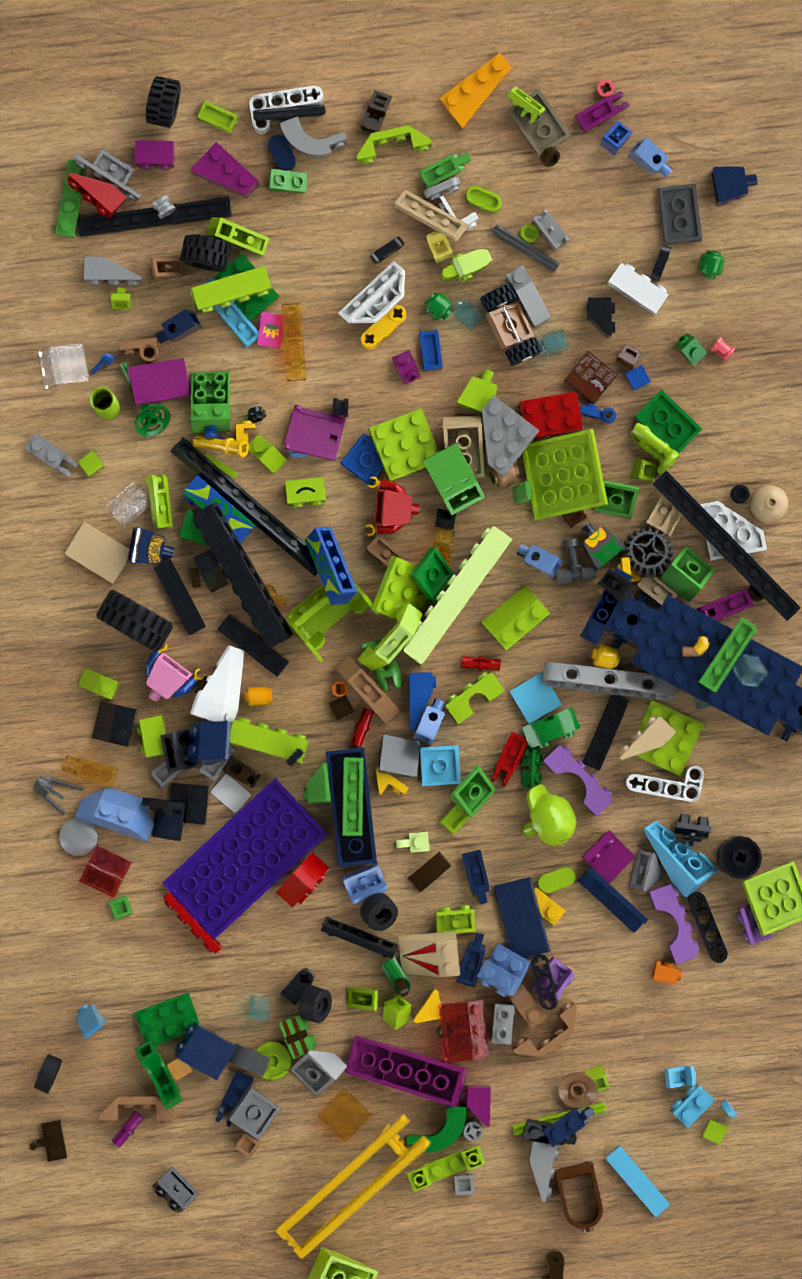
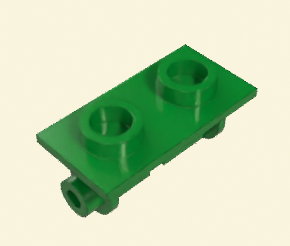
(533, 759)

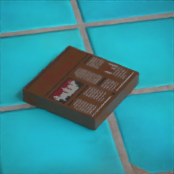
(591, 377)

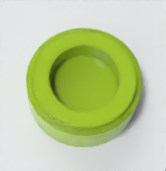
(529, 233)

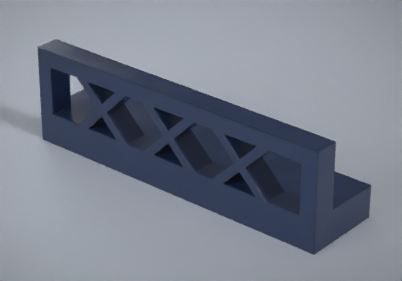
(612, 899)

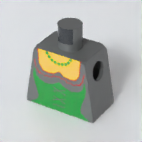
(600, 545)

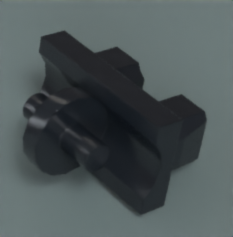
(692, 831)

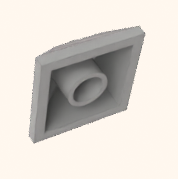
(318, 1070)

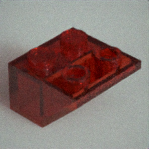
(105, 871)

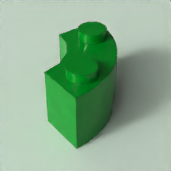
(550, 728)

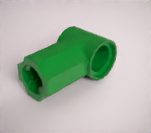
(394, 971)

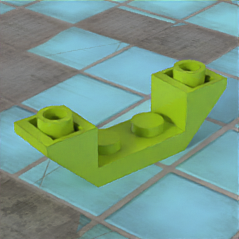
(418, 140)
(394, 641)
(445, 1166)

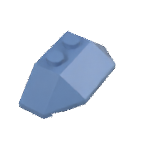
(117, 812)

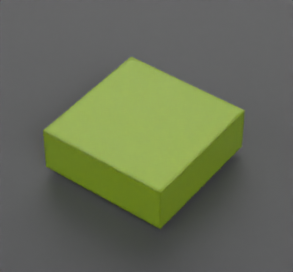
(91, 463)
(714, 1131)

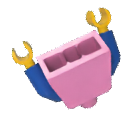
(168, 677)

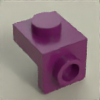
(406, 367)

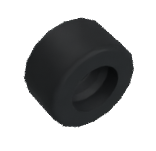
(383, 919)
(315, 1004)

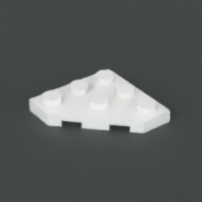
(743, 532)

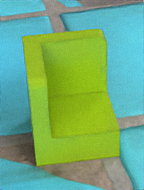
(396, 1012)

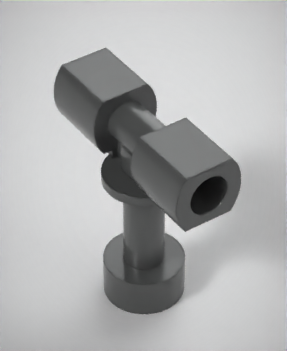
(575, 571)

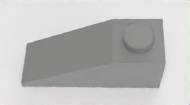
(528, 295)

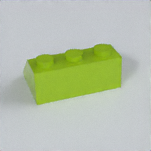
(515, 617)

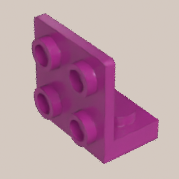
(608, 856)

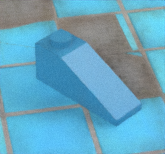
(89, 1020)

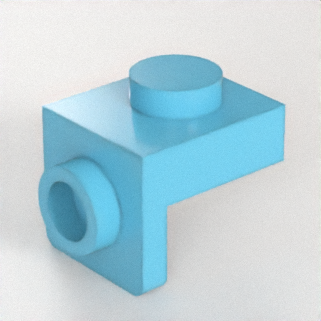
(680, 1076)

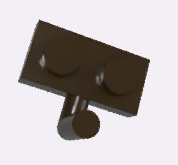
(53, 1141)

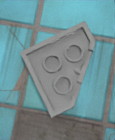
(505, 435)

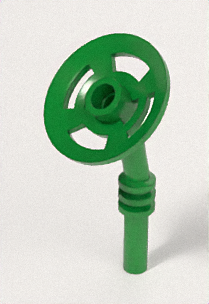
(149, 415)

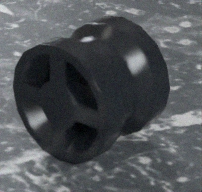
(340, 407)

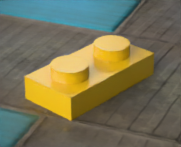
(549, 909)

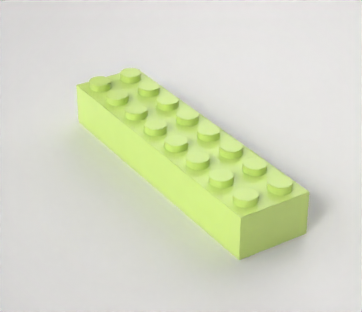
(457, 595)

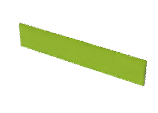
(222, 466)

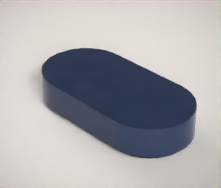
(282, 153)

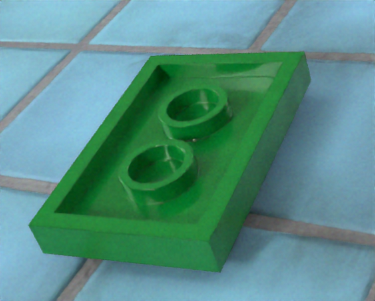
(255, 305)
(668, 421)
(167, 1019)

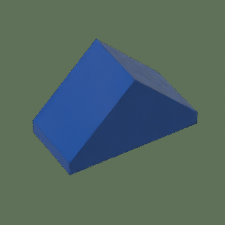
(615, 138)

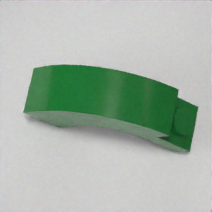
(159, 1073)
(447, 1134)

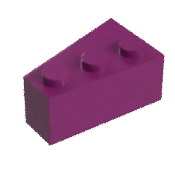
(224, 170)

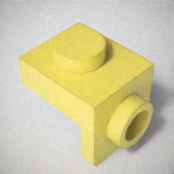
(439, 246)

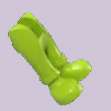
(650, 443)

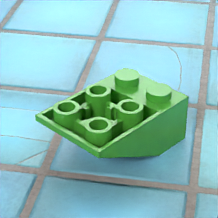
(210, 401)
(454, 478)

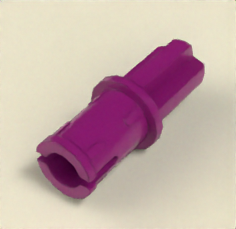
(127, 1129)

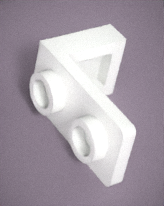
(470, 220)

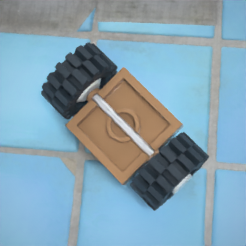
(510, 325)

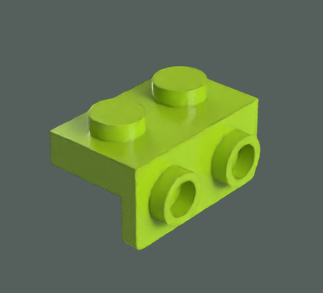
(456, 920)

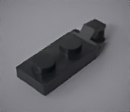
(533, 1132)

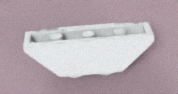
(376, 297)

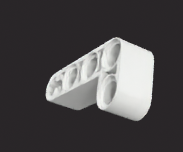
(285, 96)
(663, 784)

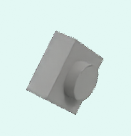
(464, 1184)

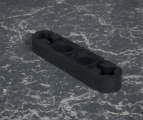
(705, 928)

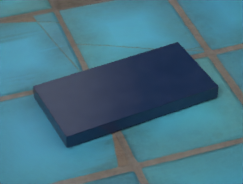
(522, 917)

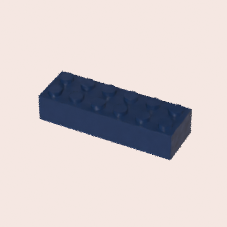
(350, 849)

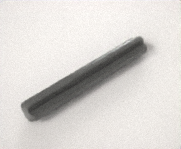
(525, 248)

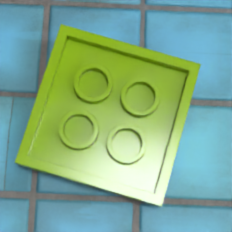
(403, 444)
(398, 589)
(678, 748)
(775, 897)

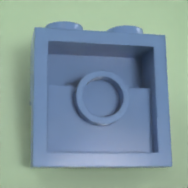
(504, 971)

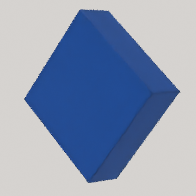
(637, 377)

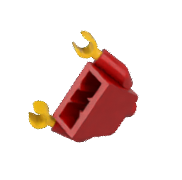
(392, 507)

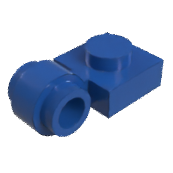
(591, 411)

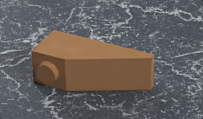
(527, 1006)

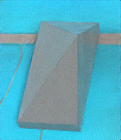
(645, 871)

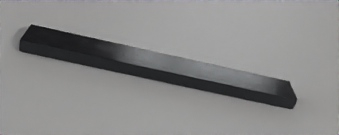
(149, 217)

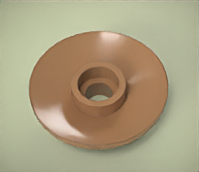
(577, 1097)

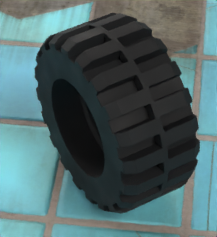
(134, 620)

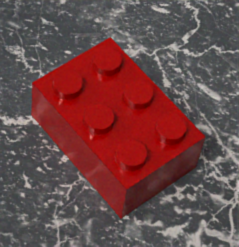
(553, 414)

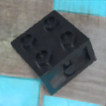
(167, 819)

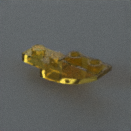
(294, 342)

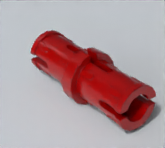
(481, 663)
(362, 727)

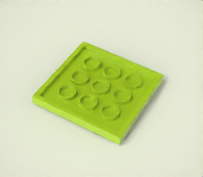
(564, 475)

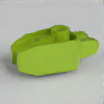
(465, 266)

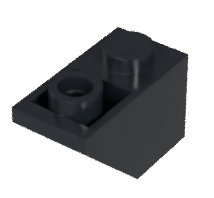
(600, 314)

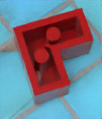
(303, 880)

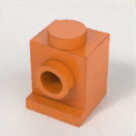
(666, 972)

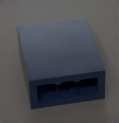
(204, 1050)

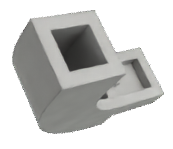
(309, 146)

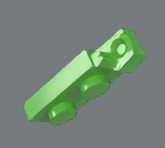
(443, 169)

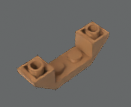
(367, 689)
(526, 1047)
(111, 1113)

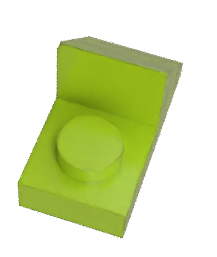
(266, 454)

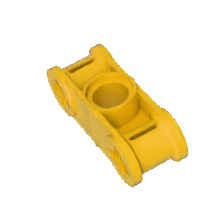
(383, 327)

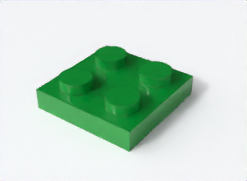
(432, 574)

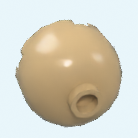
(769, 504)

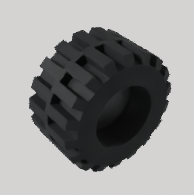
(163, 101)
(205, 252)

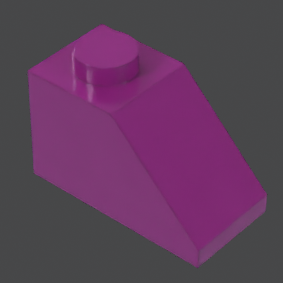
(479, 1101)

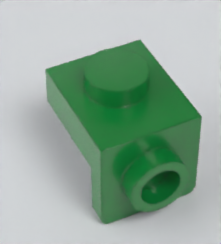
(690, 348)

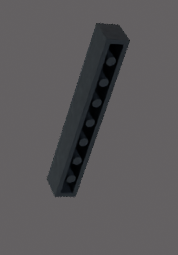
(242, 575)

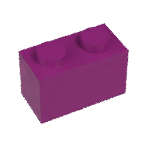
(154, 154)

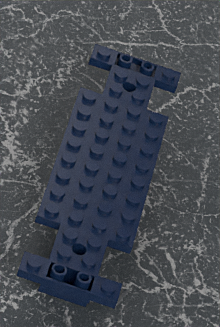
(676, 625)

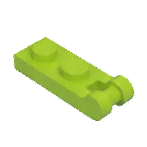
(159, 501)

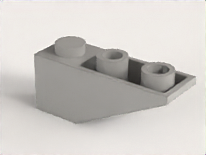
(103, 270)
(541, 1161)

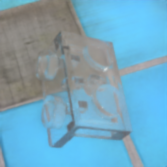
(128, 504)

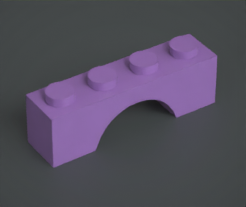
(595, 797)
(682, 946)

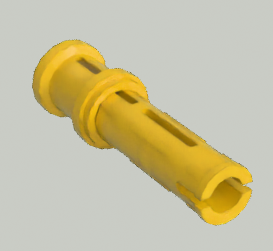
(228, 445)

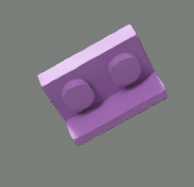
(751, 934)

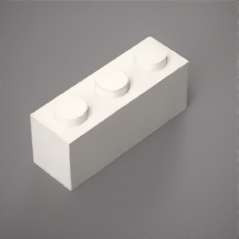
(638, 288)

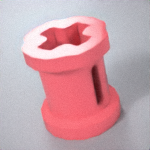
(722, 349)

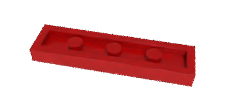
(197, 930)

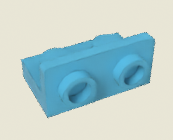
(692, 1105)

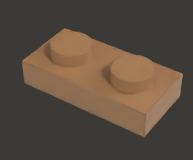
(383, 550)

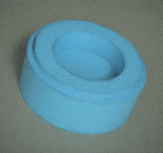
(729, 1109)

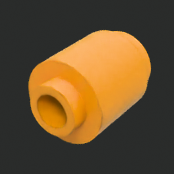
(258, 696)

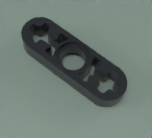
(542, 997)

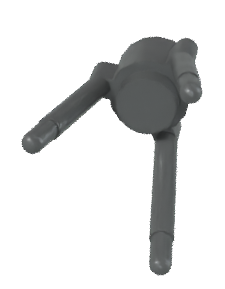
(44, 785)

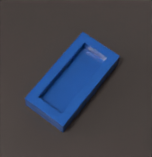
(431, 350)

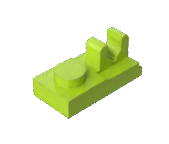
(523, 100)

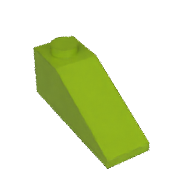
(237, 235)

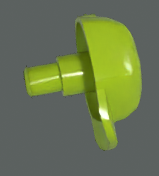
(550, 816)

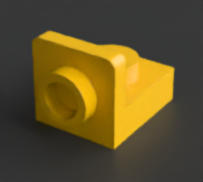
(240, 430)

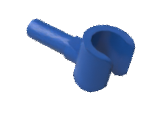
(106, 358)
(211, 432)

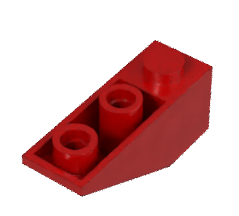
(101, 194)

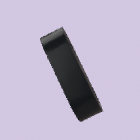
(387, 250)
(661, 262)

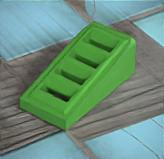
(522, 493)

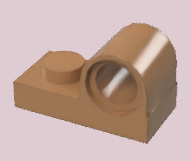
(131, 347)

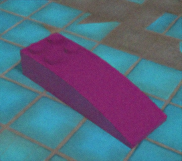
(407, 1070)

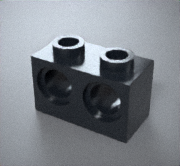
(175, 751)

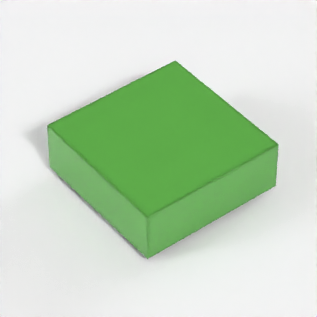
(120, 907)

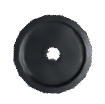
(750, 860)

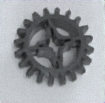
(654, 555)

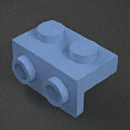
(364, 883)

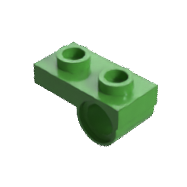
(287, 181)

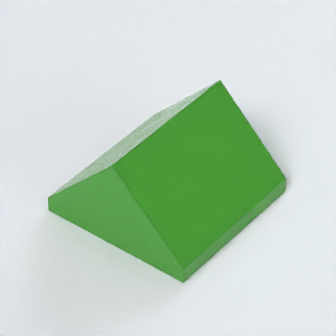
(620, 499)
(473, 792)

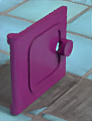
(311, 432)

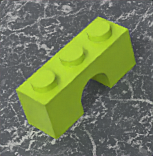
(487, 686)

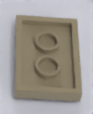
(545, 130)

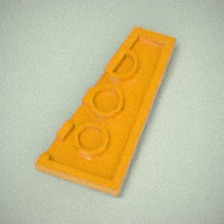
(474, 90)

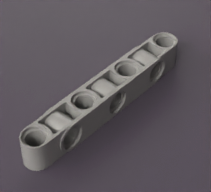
(593, 680)

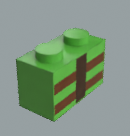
(297, 1036)

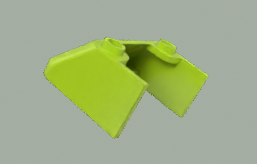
(317, 615)

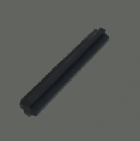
(289, 112)

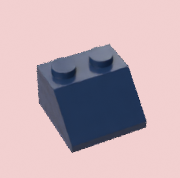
(209, 742)

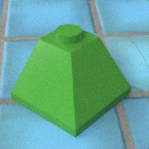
(318, 786)

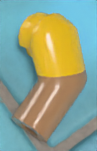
(696, 651)

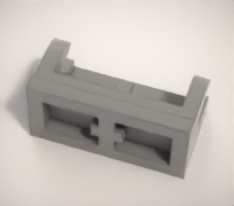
(550, 230)

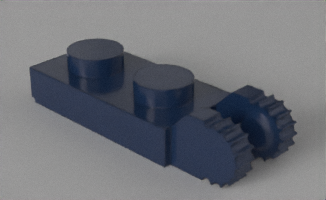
(234, 1093)

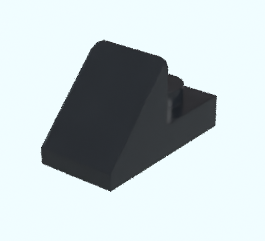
(616, 586)

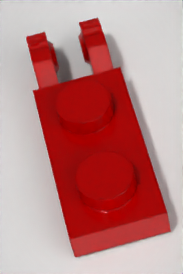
(510, 757)

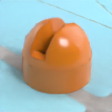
(342, 689)

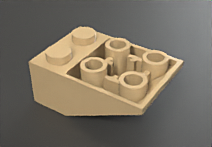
(652, 737)

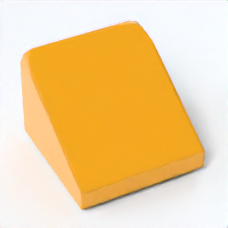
(178, 1068)

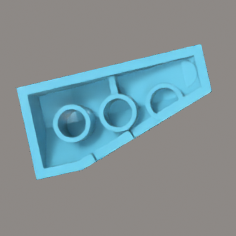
(683, 865)

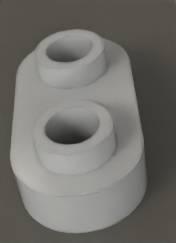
(450, 186)

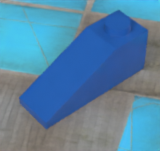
(420, 689)

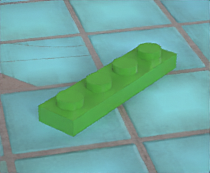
(70, 204)
(728, 654)
(353, 796)

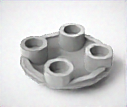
(78, 837)

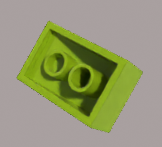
(338, 1266)

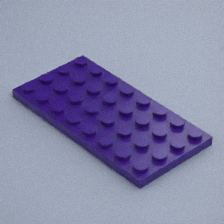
(244, 858)

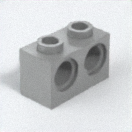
(502, 1023)

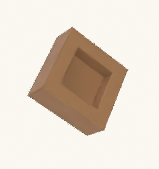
(247, 1145)

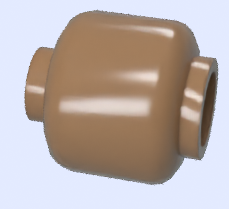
(504, 481)

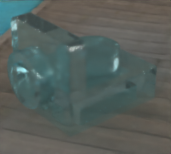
(467, 314)

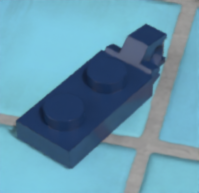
(476, 874)
(472, 961)
(567, 1125)

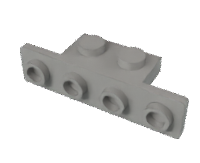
(111, 169)

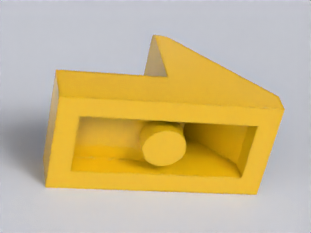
(385, 779)

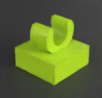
(121, 300)

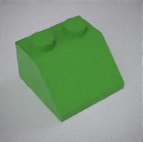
(687, 574)

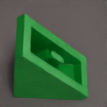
(190, 531)

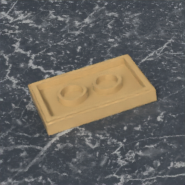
(98, 552)

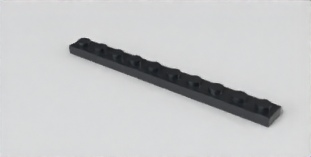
(244, 503)
(726, 545)

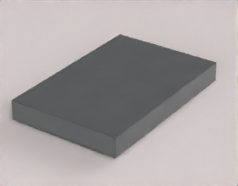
(679, 214)

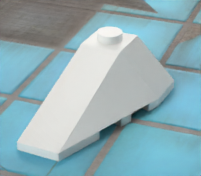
(221, 694)

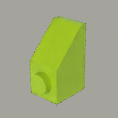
(99, 684)

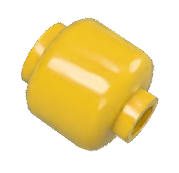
(605, 657)

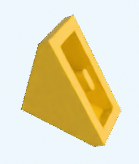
(430, 1008)

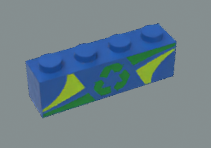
(204, 495)
(331, 565)

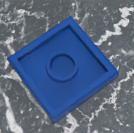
(363, 460)

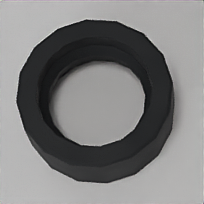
(48, 1073)

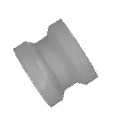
(163, 206)
(472, 1134)

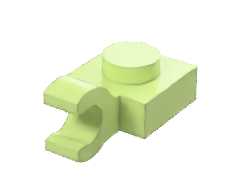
(417, 842)

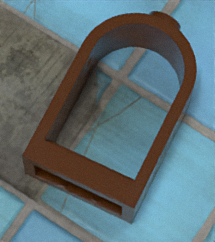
(576, 1171)

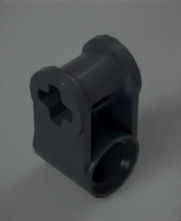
(296, 987)

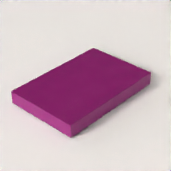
(159, 381)

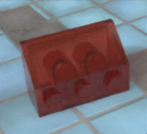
(464, 1030)

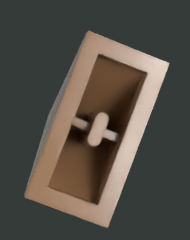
(167, 268)

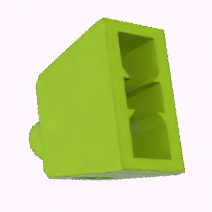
(478, 392)

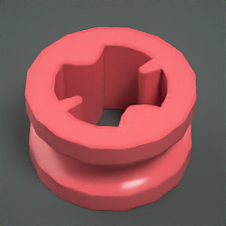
(601, 84)

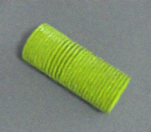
(99, 394)

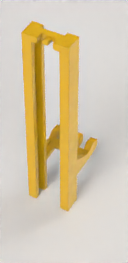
(388, 1135)

